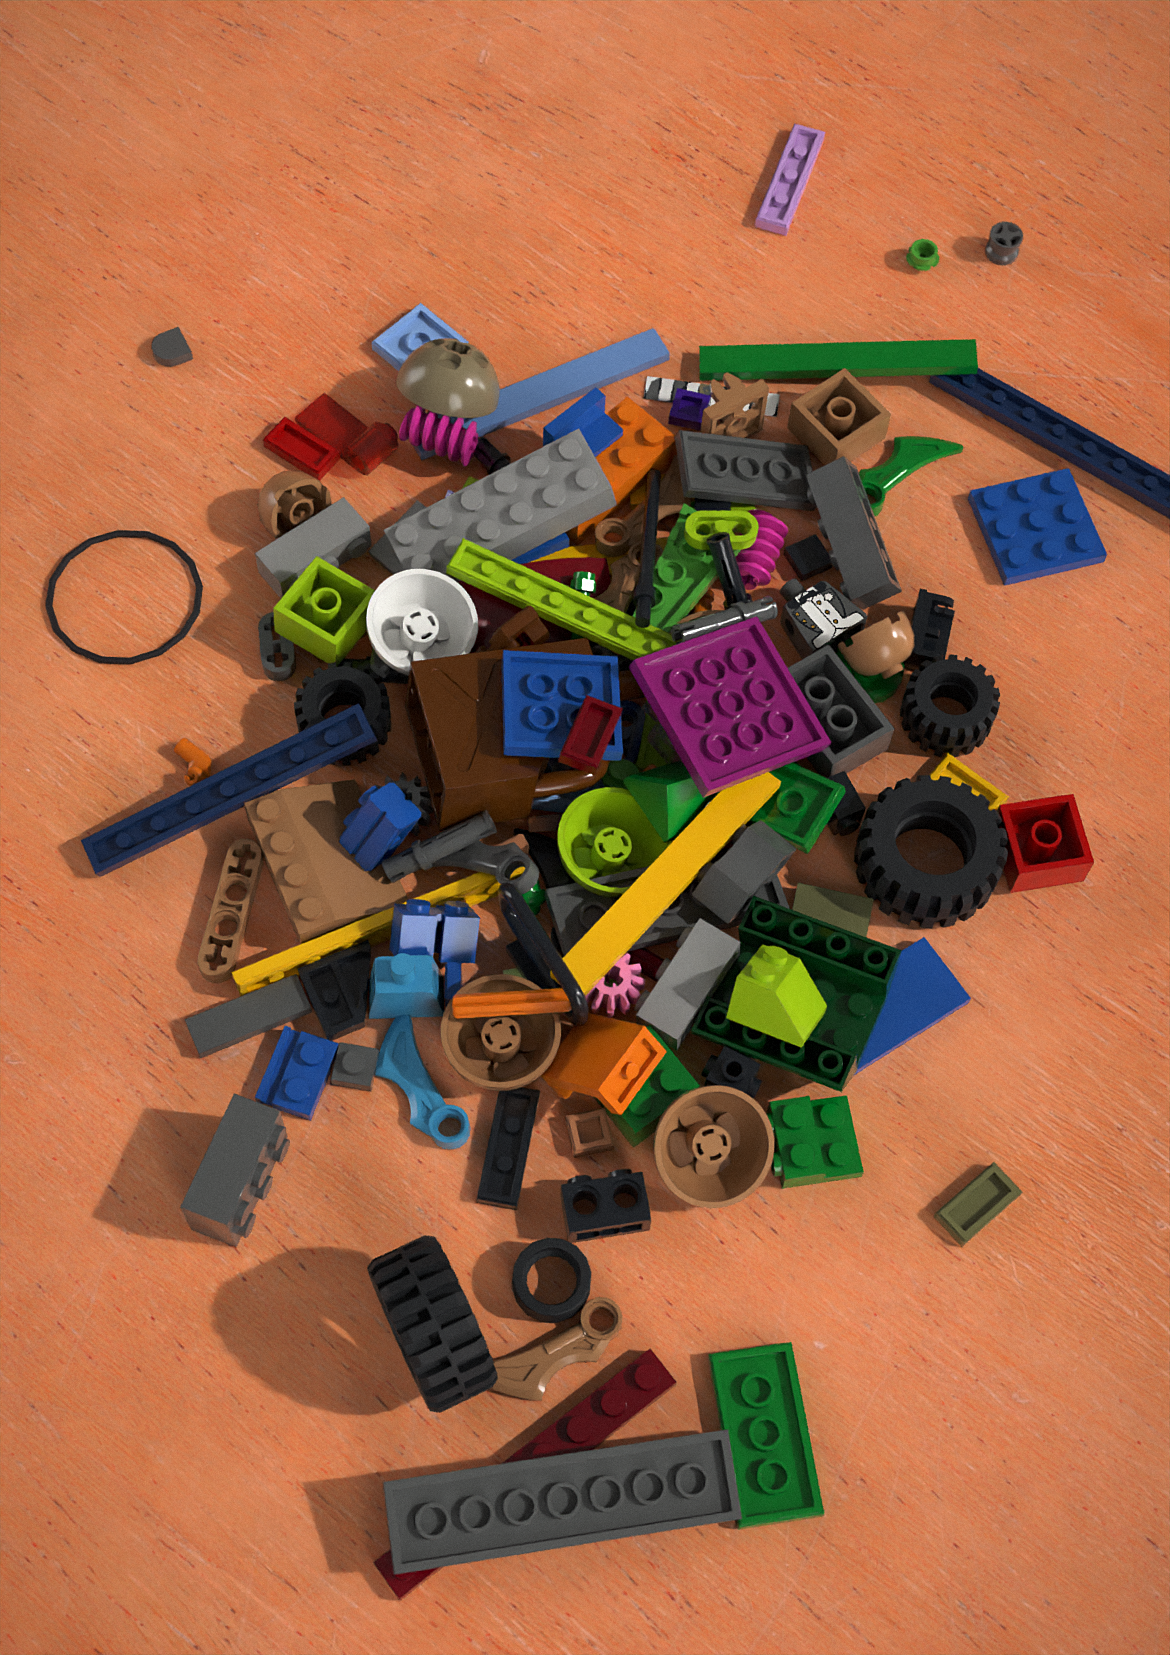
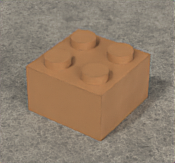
(838, 419)

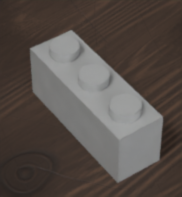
(331, 535)
(686, 982)

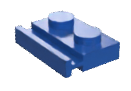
(297, 1073)

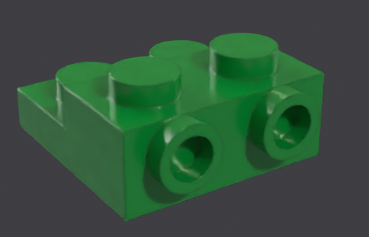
(813, 1141)

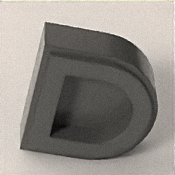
(171, 348)

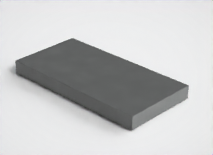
(743, 470)

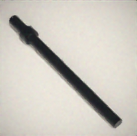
(645, 592)

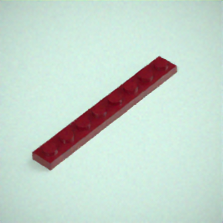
(576, 1431)

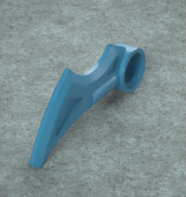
(402, 1064)

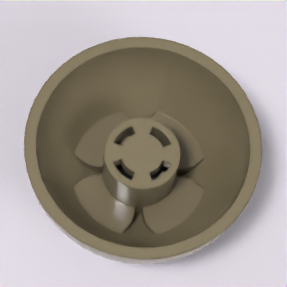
(450, 379)

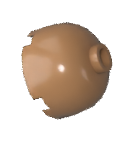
(291, 500)
(880, 647)

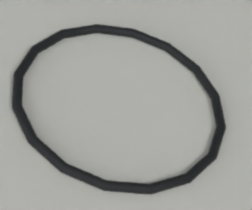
(123, 660)

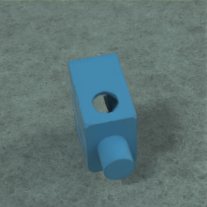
(405, 987)

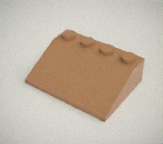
(310, 868)

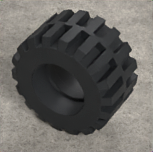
(956, 681)
(345, 687)

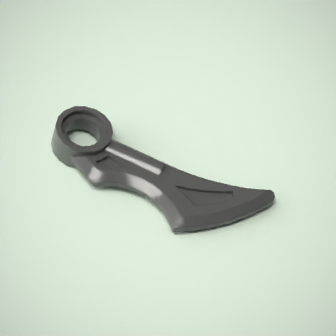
(495, 861)

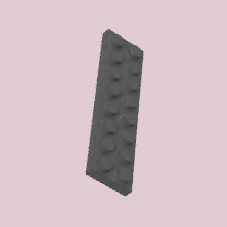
(560, 1501)

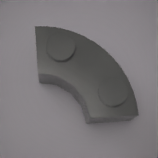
(738, 876)

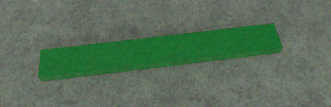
(827, 359)

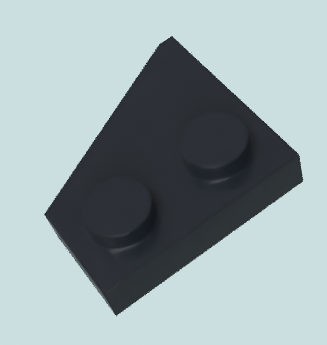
(339, 989)

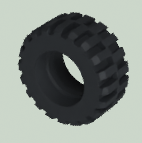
(940, 808)
(433, 1323)

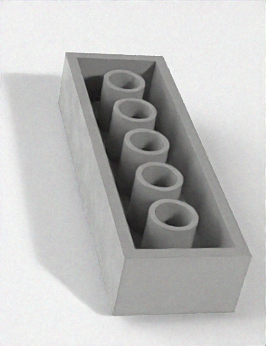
(509, 508)

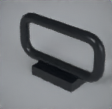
(535, 953)

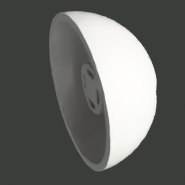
(427, 606)

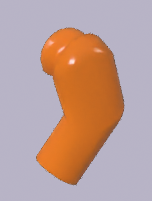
(198, 761)

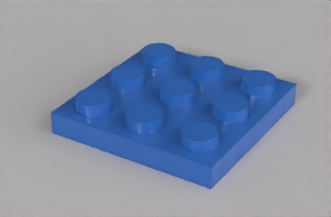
(1037, 526)
(545, 695)

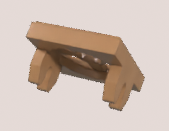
(730, 408)

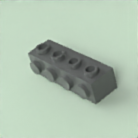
(853, 533)

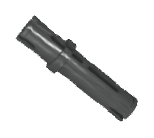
(736, 613)
(439, 846)

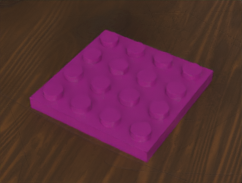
(729, 706)

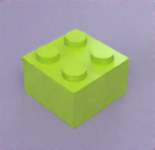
(324, 611)

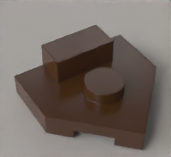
(517, 630)

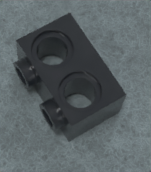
(608, 1217)

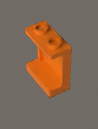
(605, 1061)

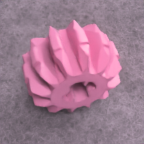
(621, 995)

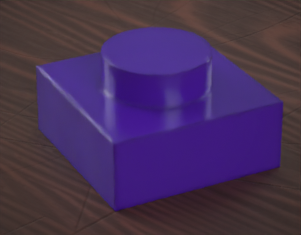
(688, 409)

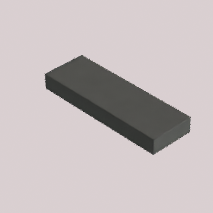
(248, 1016)

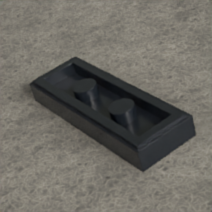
(508, 1148)

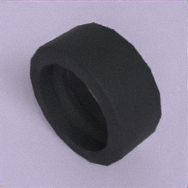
(554, 1248)

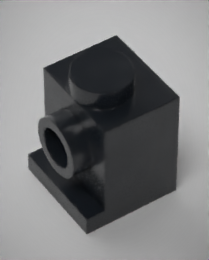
(850, 809)

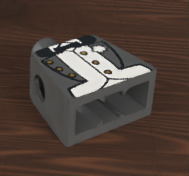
(818, 617)

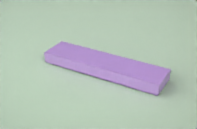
(789, 179)

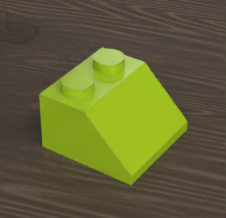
(777, 996)

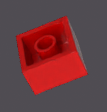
(1044, 843)

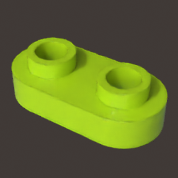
(721, 521)

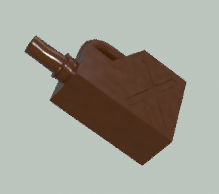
(459, 737)

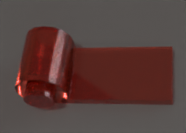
(358, 445)

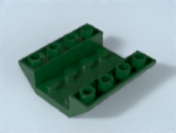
(846, 969)

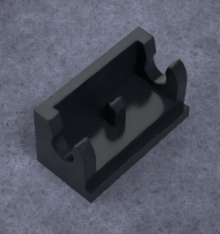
(930, 628)

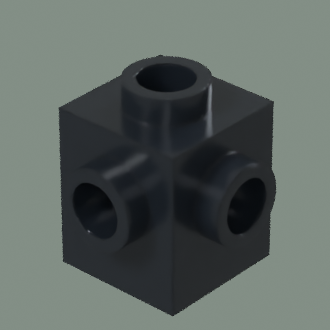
(733, 1063)

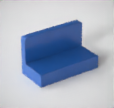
(589, 417)

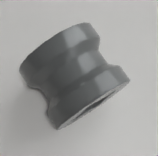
(1004, 243)

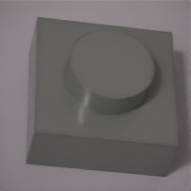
(355, 1066)

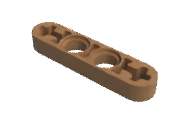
(227, 909)

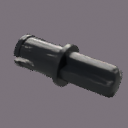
(490, 456)

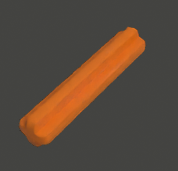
(510, 1003)

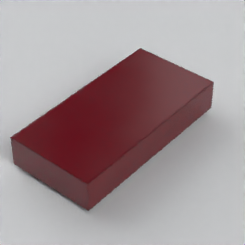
(590, 735)

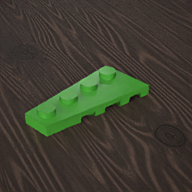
(680, 576)

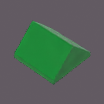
(667, 798)

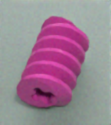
(440, 434)
(759, 559)

